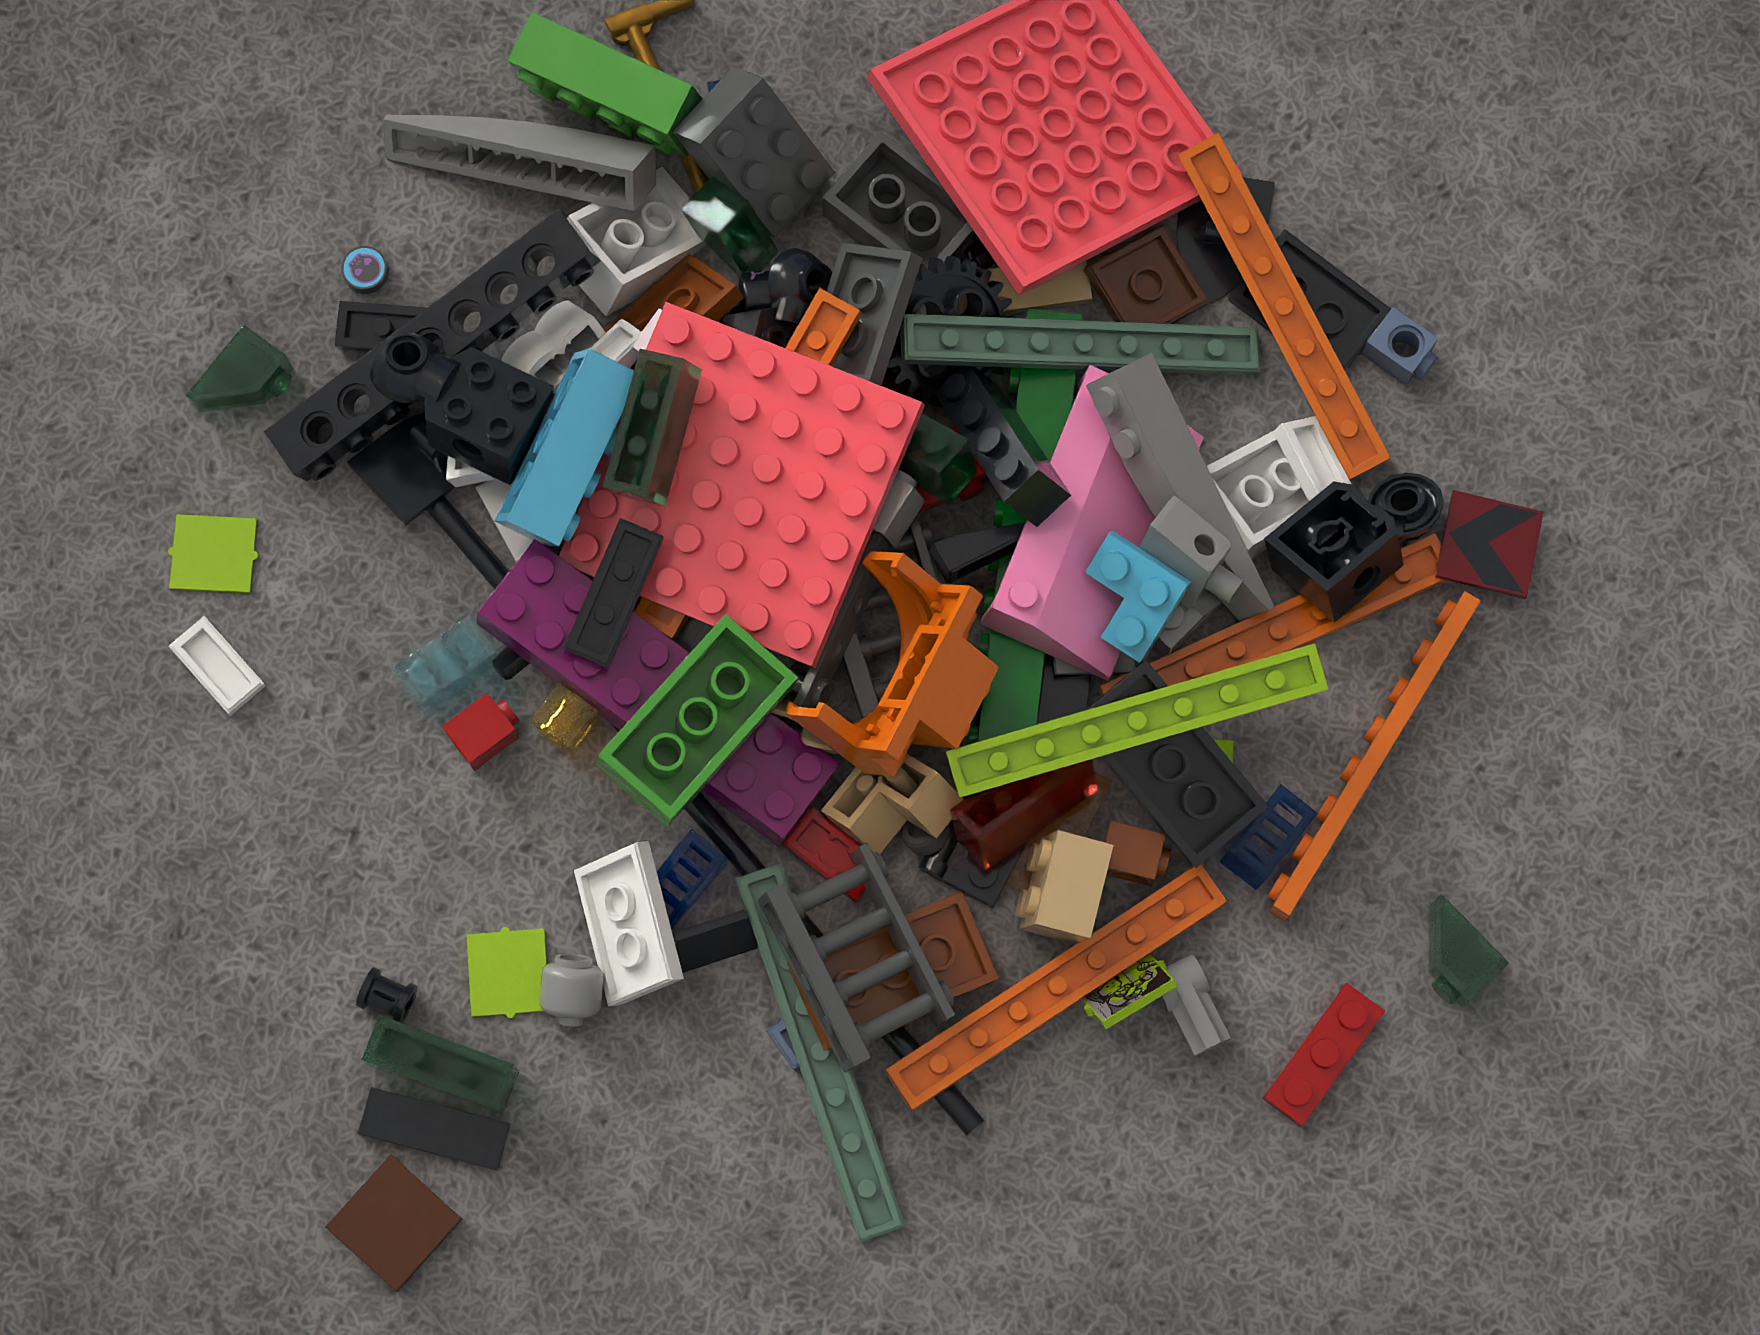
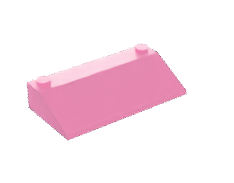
(1045, 589)

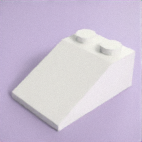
(636, 244)
(1258, 490)

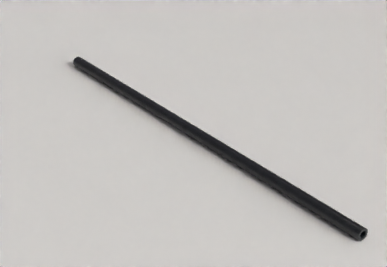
(699, 808)

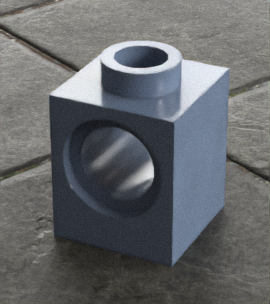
(1400, 328)

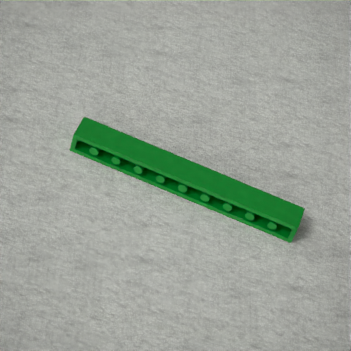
(1014, 694)

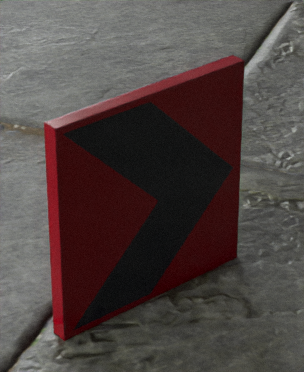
(1489, 544)

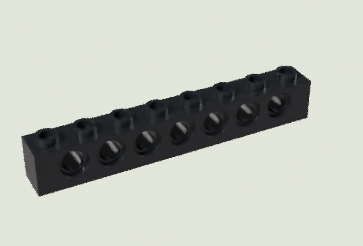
(557, 236)

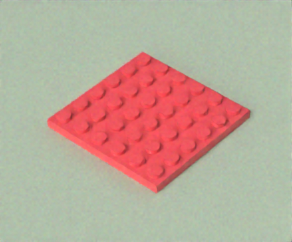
(1047, 130)
(767, 490)

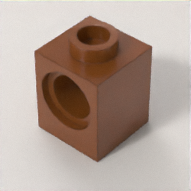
(1136, 853)

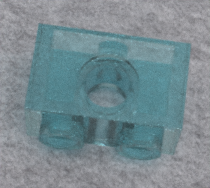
(446, 665)

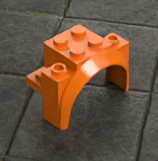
(935, 681)

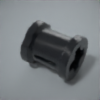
(370, 996)

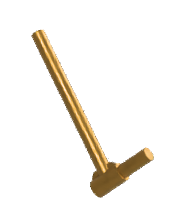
(632, 28)

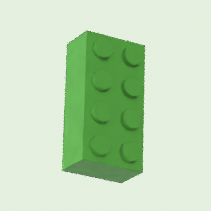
(602, 83)
(696, 721)

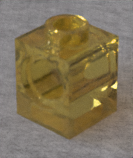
(565, 719)

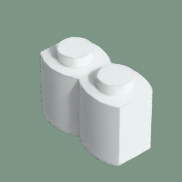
(553, 343)

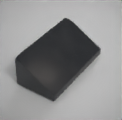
(714, 940)

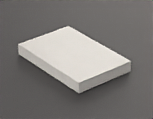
(628, 924)

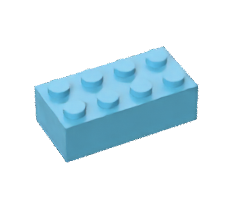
(567, 450)

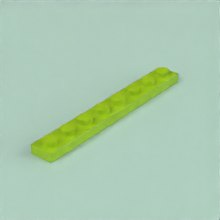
(1136, 720)

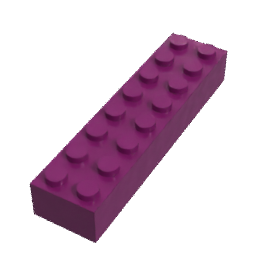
(533, 613)

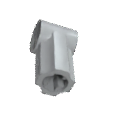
(1193, 1007)

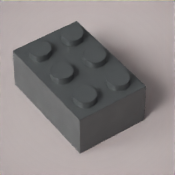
(754, 148)
(897, 204)

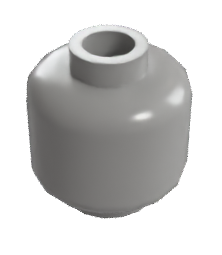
(571, 989)

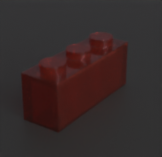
(1008, 815)

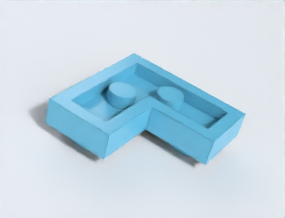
(1148, 590)

